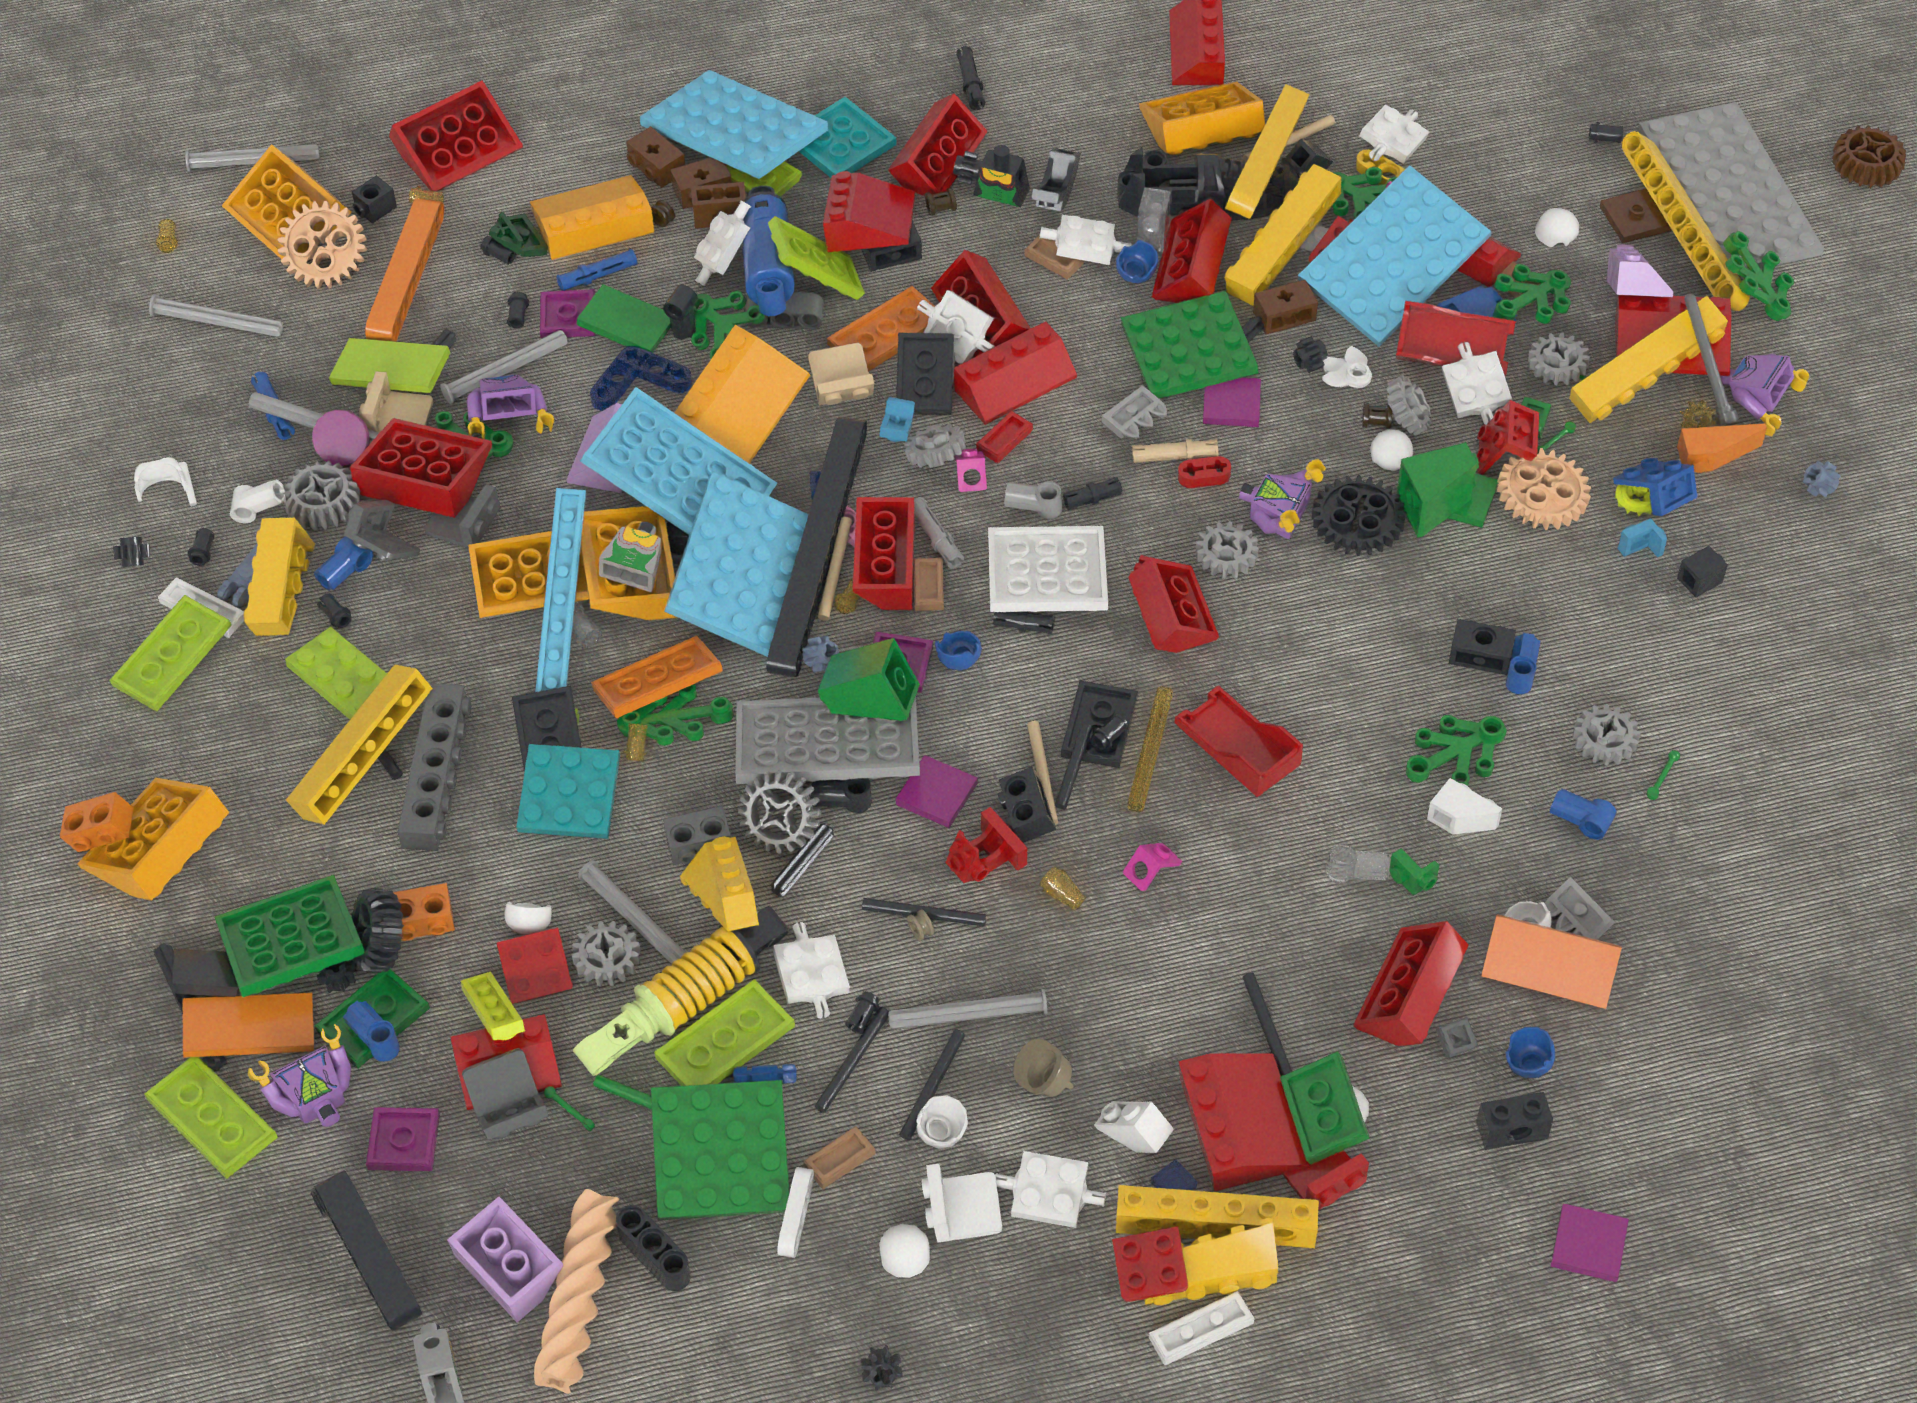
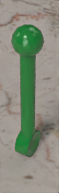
(1568, 428)
(1653, 792)
(550, 1093)

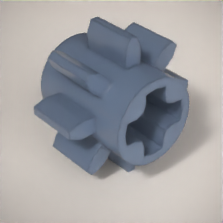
(1821, 478)
(819, 653)

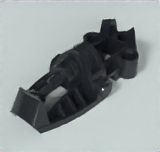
(1196, 182)

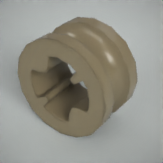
(920, 925)

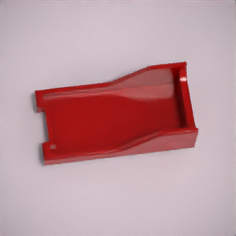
(1433, 335)
(1248, 749)

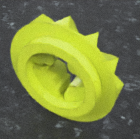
(1625, 494)

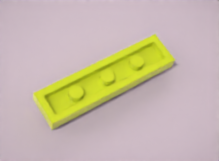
(492, 1006)

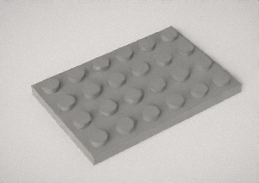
(819, 745)

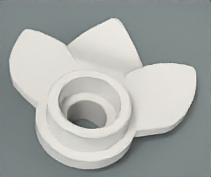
(1347, 371)

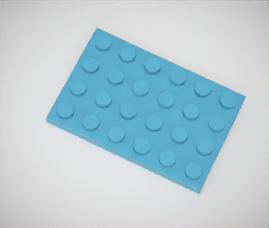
(734, 124)
(1394, 254)
(665, 460)
(737, 563)

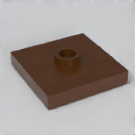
(1634, 216)

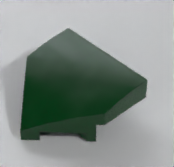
(518, 235)

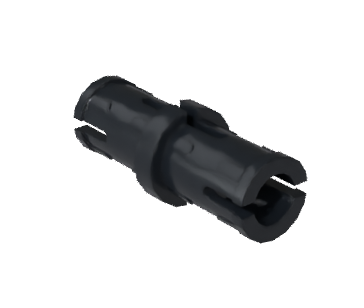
(1092, 493)
(1025, 621)

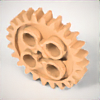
(342, 258)
(1544, 489)

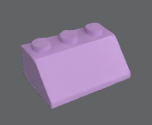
(1633, 275)
(582, 474)
(506, 1258)

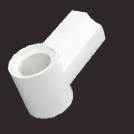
(251, 500)

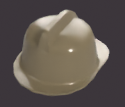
(1042, 1069)

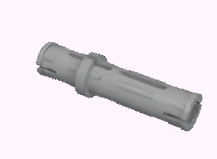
(941, 540)

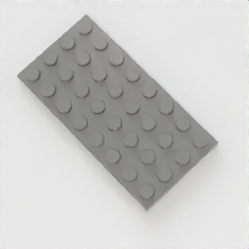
(1733, 181)

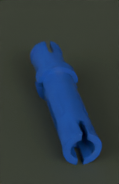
(596, 270)
(265, 387)

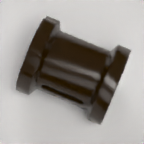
(940, 201)
(1376, 415)

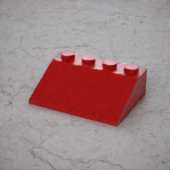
(455, 137)
(866, 213)
(1642, 315)
(421, 467)
(1241, 1117)

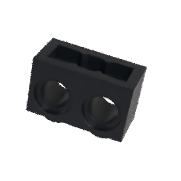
(1030, 803)

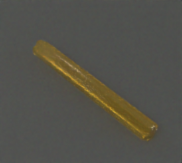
(1150, 749)

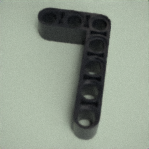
(367, 1249)

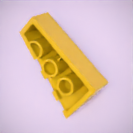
(277, 576)
(722, 883)
(1228, 1263)

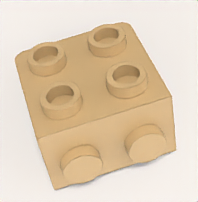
(840, 374)
(386, 404)

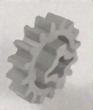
(1558, 359)
(1409, 405)
(935, 445)
(1227, 549)
(1620, 735)
(590, 956)

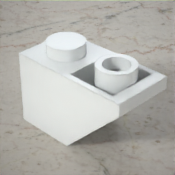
(1462, 810)
(1135, 1125)

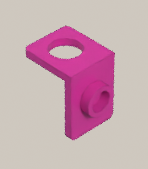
(971, 460)
(1155, 857)

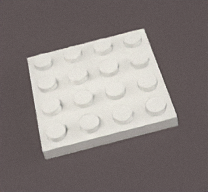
(1047, 569)

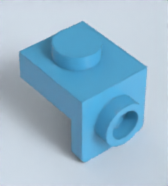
(897, 419)
(1642, 535)

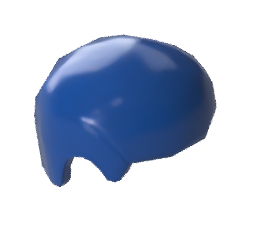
(1137, 262)
(958, 650)
(1530, 1052)

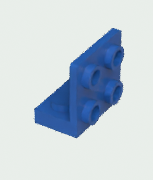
(1668, 482)

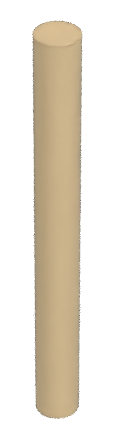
(1306, 131)
(834, 569)
(1041, 764)

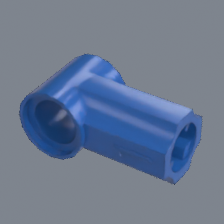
(344, 562)
(1523, 663)
(1591, 816)
(373, 1030)

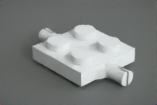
(1394, 134)
(1084, 239)
(721, 242)
(961, 319)
(1476, 384)
(811, 969)
(1050, 1189)

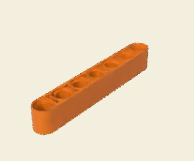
(405, 270)

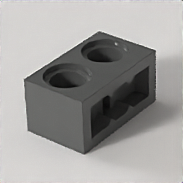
(696, 830)

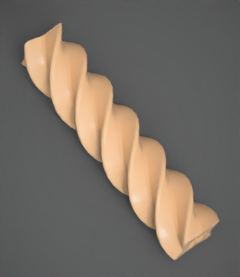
(572, 1302)

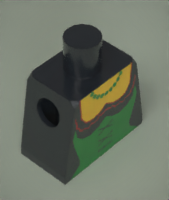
(1002, 177)

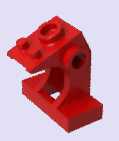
(996, 840)

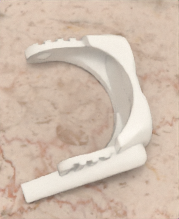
(163, 470)

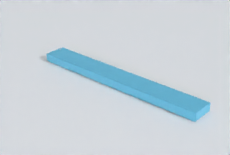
(561, 589)

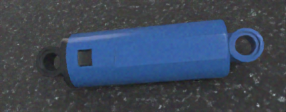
(766, 277)

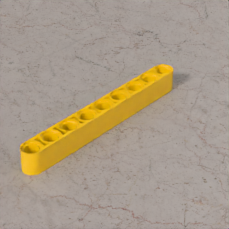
(1267, 151)
(1683, 219)

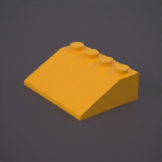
(1204, 117)
(272, 194)
(593, 216)
(742, 393)
(513, 574)
(613, 596)
(165, 830)

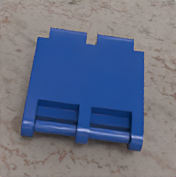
(1475, 301)

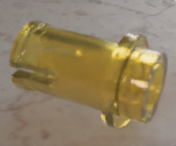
(424, 194)
(166, 240)
(847, 600)
(636, 742)

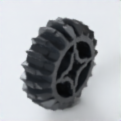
(379, 929)

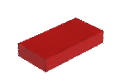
(1004, 437)

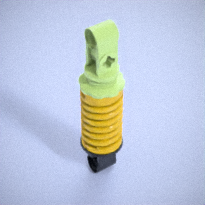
(683, 989)

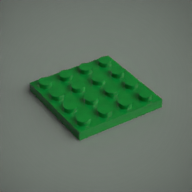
(1189, 345)
(289, 935)
(719, 1150)

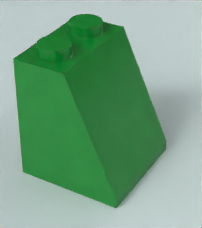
(1436, 485)
(870, 682)

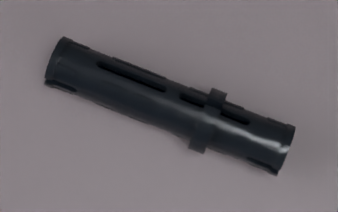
(972, 85)

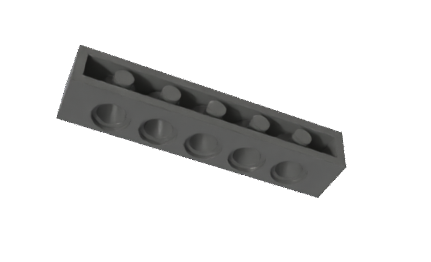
(440, 721)

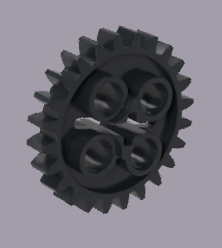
(1378, 522)

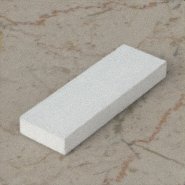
(179, 588)
(1201, 1328)

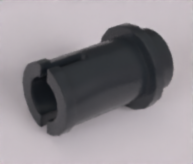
(1605, 133)
(497, 250)
(518, 303)
(199, 553)
(338, 615)
(1104, 736)
(866, 1005)

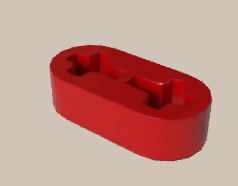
(1204, 472)

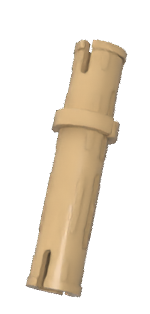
(1174, 451)

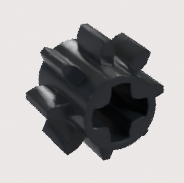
(967, 167)
(1310, 354)
(131, 551)
(337, 976)
(878, 1376)

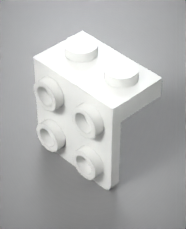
(961, 1205)

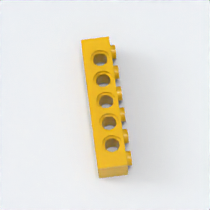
(1215, 1213)

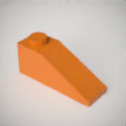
(1715, 446)

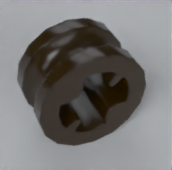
(662, 213)

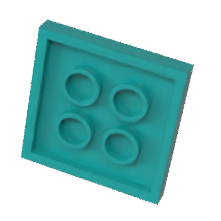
(850, 141)
(568, 791)

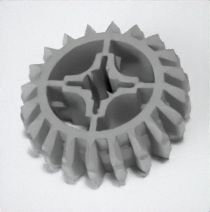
(320, 495)
(785, 821)

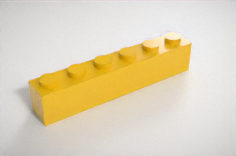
(1283, 234)
(1645, 362)
(359, 744)

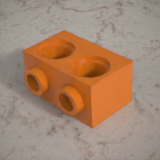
(96, 822)
(419, 905)

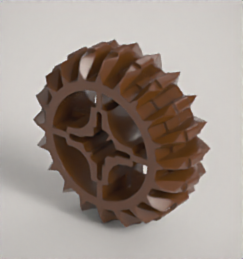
(1869, 156)

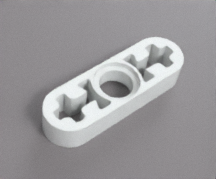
(795, 1212)

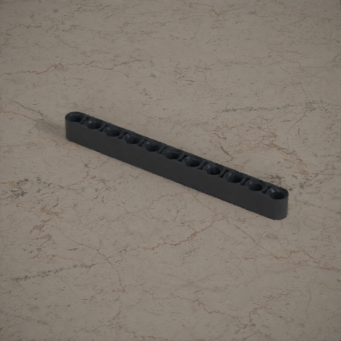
(816, 547)

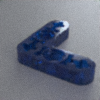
(632, 369)

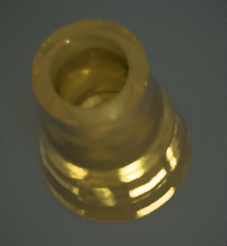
(1062, 888)

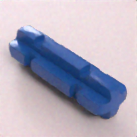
(766, 1073)

